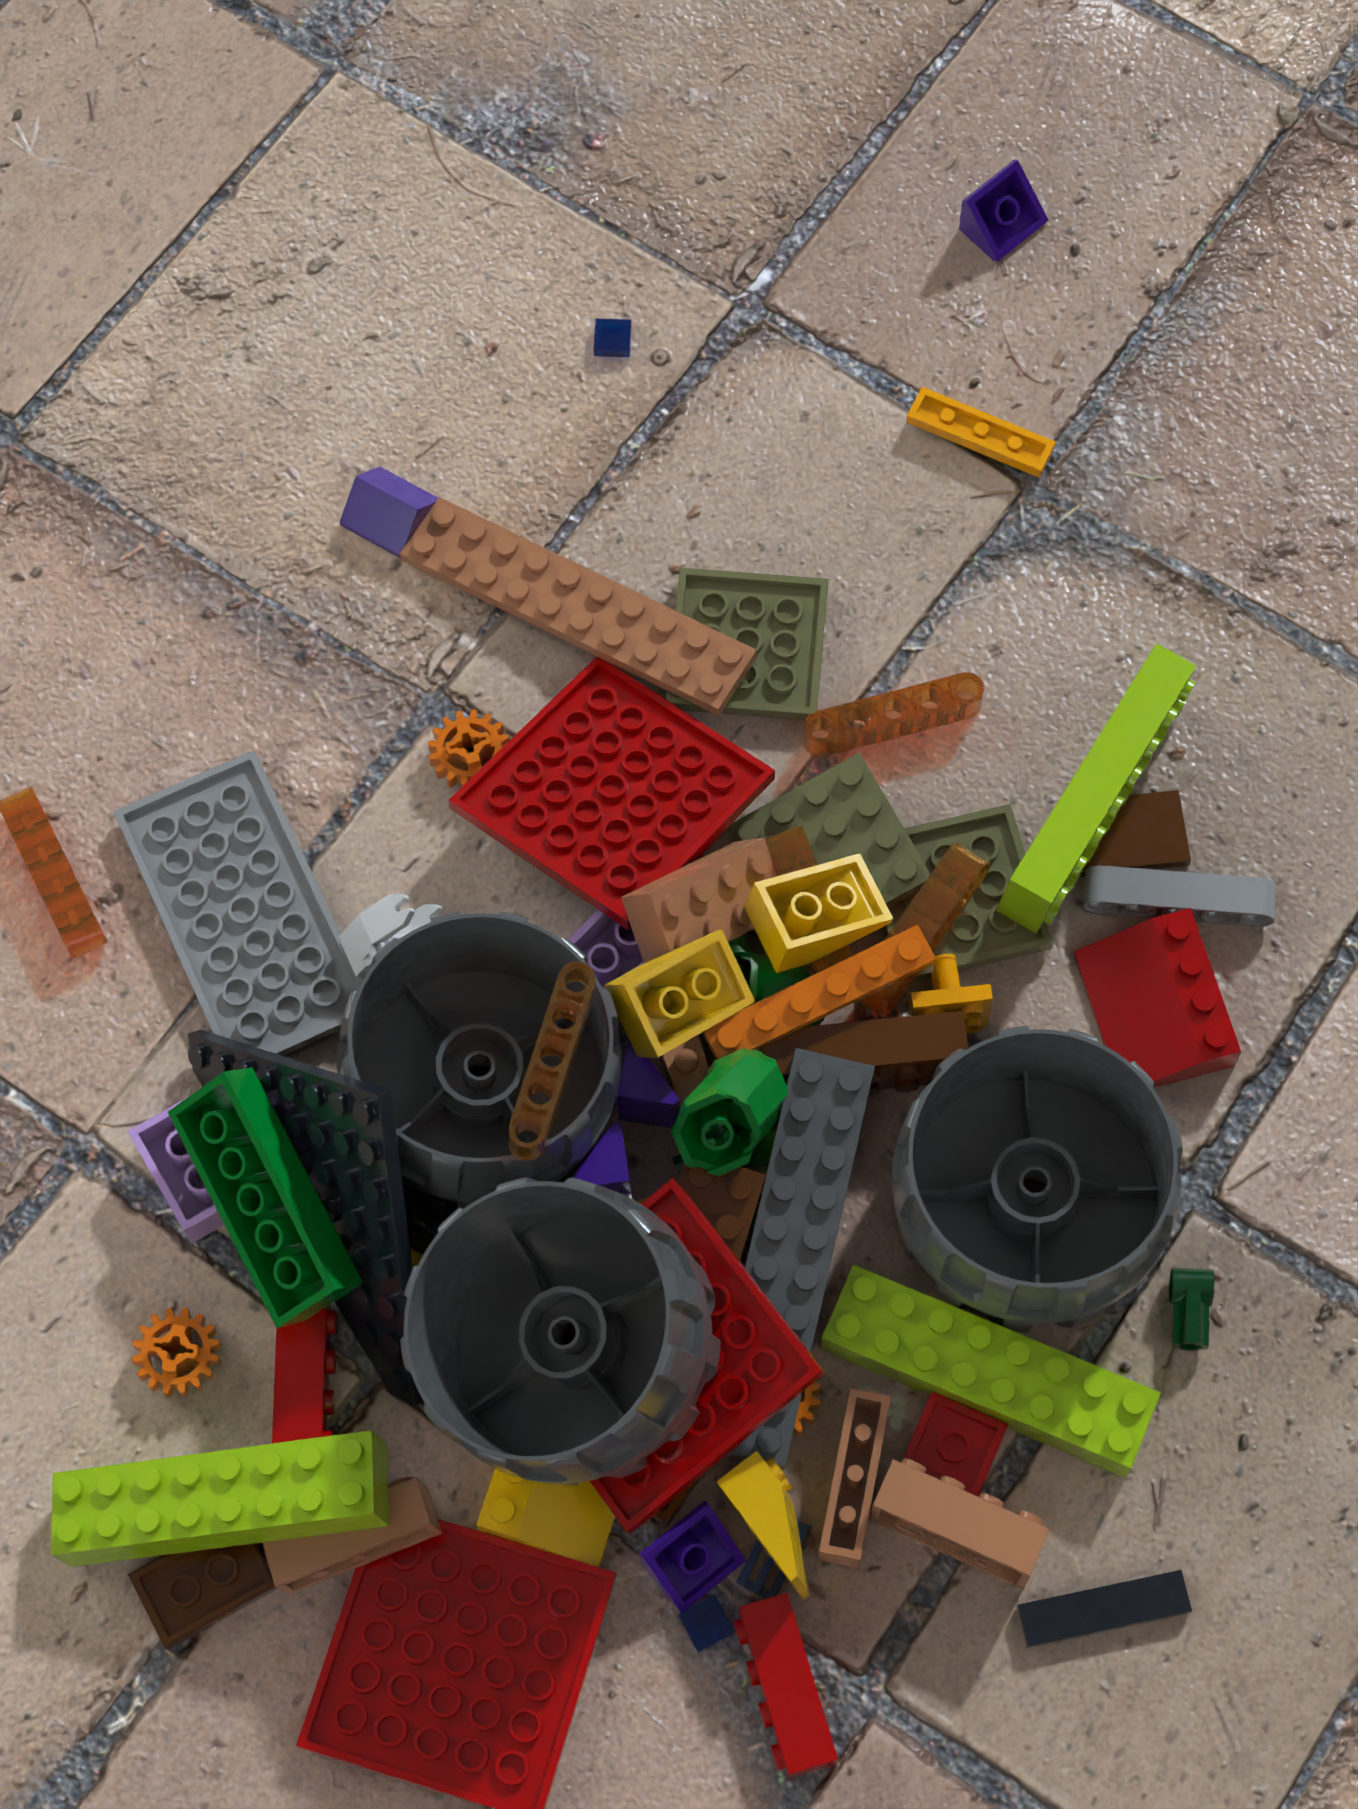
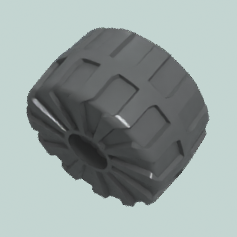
(466, 998)
(1050, 1113)
(492, 1319)

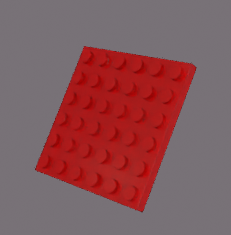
(611, 788)
(756, 1375)
(460, 1666)

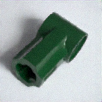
(1191, 1295)

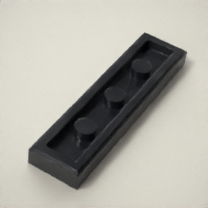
(1104, 1608)

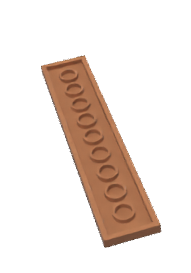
(579, 606)

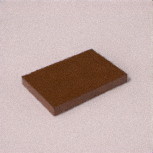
(1145, 834)
(200, 1588)

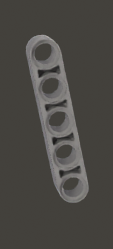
(1161, 892)

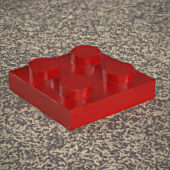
(956, 1442)

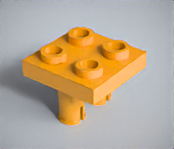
(951, 997)

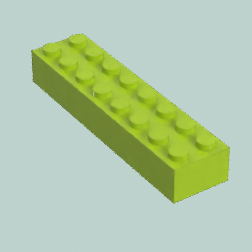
(1098, 790)
(990, 1370)
(220, 1499)

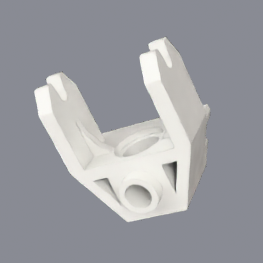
(378, 926)

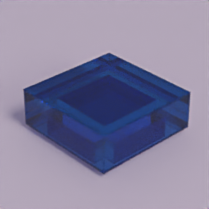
(612, 337)
(706, 1624)

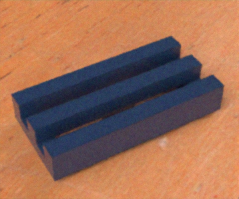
(757, 1587)

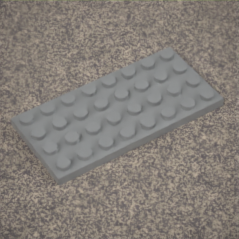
(242, 907)

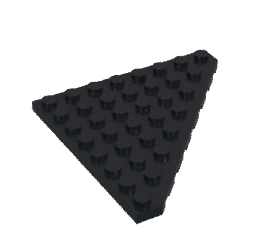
(352, 1158)

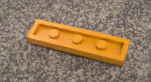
(980, 432)

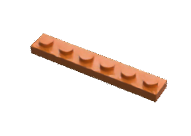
(822, 994)

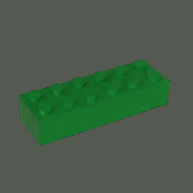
(264, 1197)

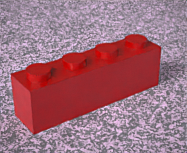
(302, 1378)
(787, 1686)

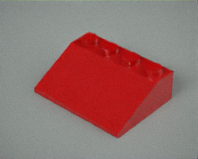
(1159, 999)

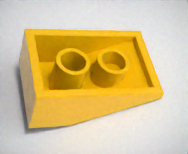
(815, 911)
(679, 995)
(762, 1500)
(548, 1516)

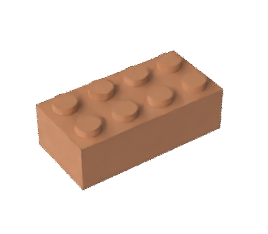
(698, 899)
(959, 1523)

